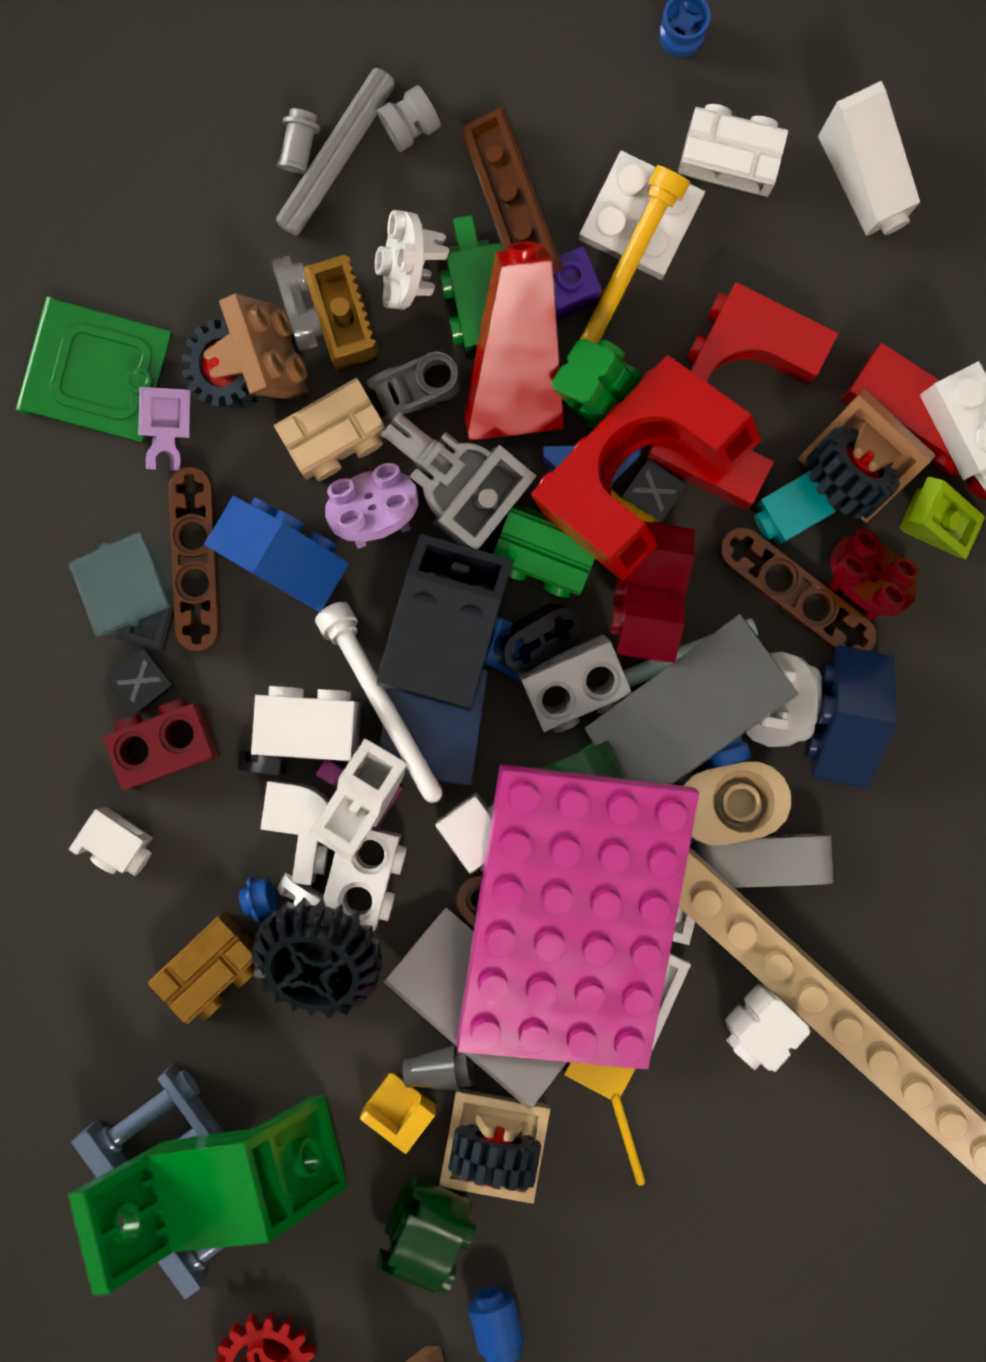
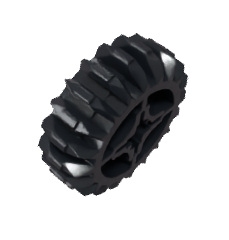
(319, 945)

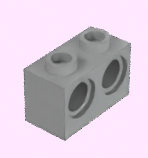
(570, 671)

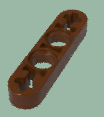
(189, 560)
(800, 587)

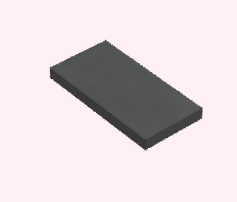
(695, 706)

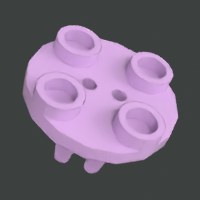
(371, 504)

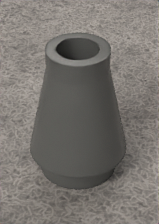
(440, 1070)

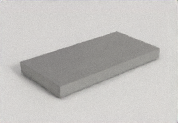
(433, 984)

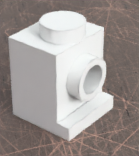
(113, 842)

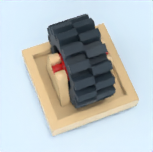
(494, 1146)

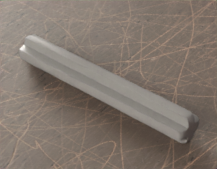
(335, 151)

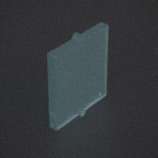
(119, 584)

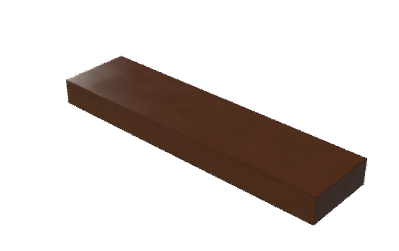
(508, 183)

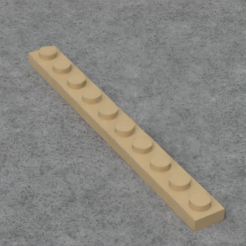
(834, 1013)

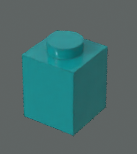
(791, 510)

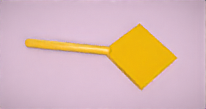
(610, 1083)

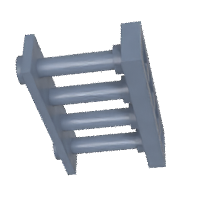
(103, 1147)

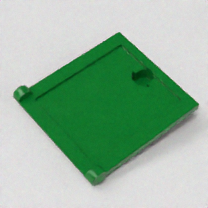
(90, 368)

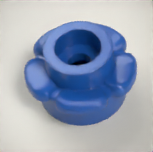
(258, 898)

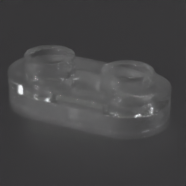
(291, 285)

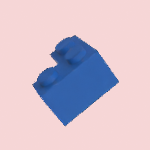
(276, 551)

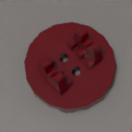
(873, 575)

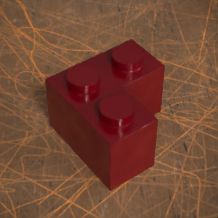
(652, 598)

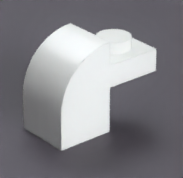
(360, 799)
(294, 810)

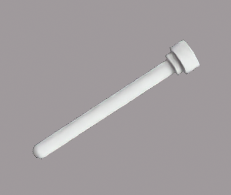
(339, 625)

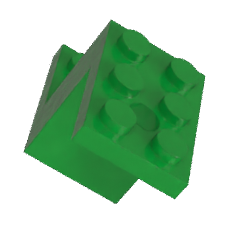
(207, 1193)

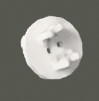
(404, 257)
(798, 717)

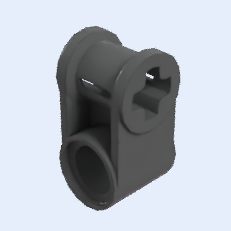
(411, 386)

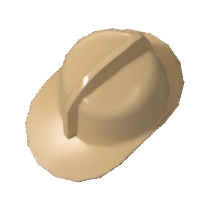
(739, 803)

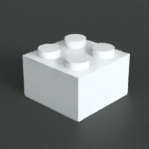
(306, 727)

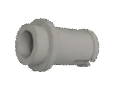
(297, 140)

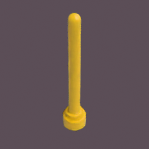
(664, 191)

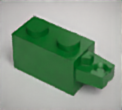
(468, 282)

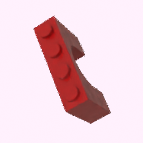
(746, 329)
(663, 407)

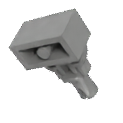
(467, 487)

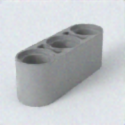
(772, 860)

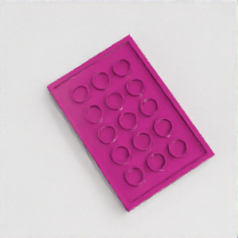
(575, 917)

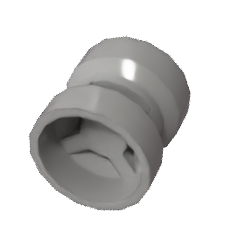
(409, 118)

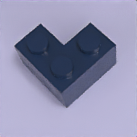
(854, 717)

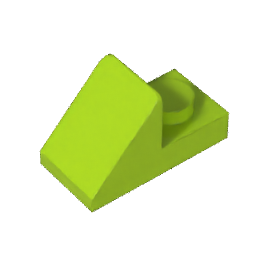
(942, 518)

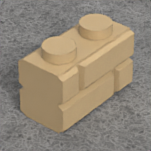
(332, 431)

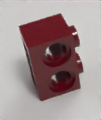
(163, 753)

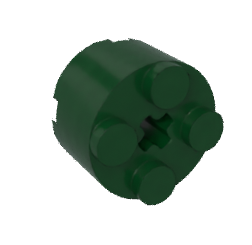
(426, 1235)

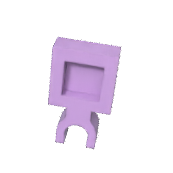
(164, 416)

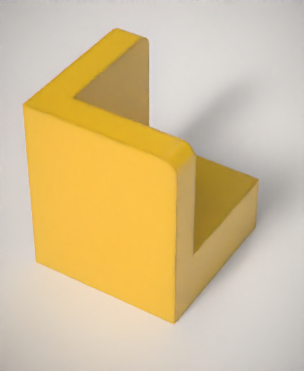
(398, 1112)

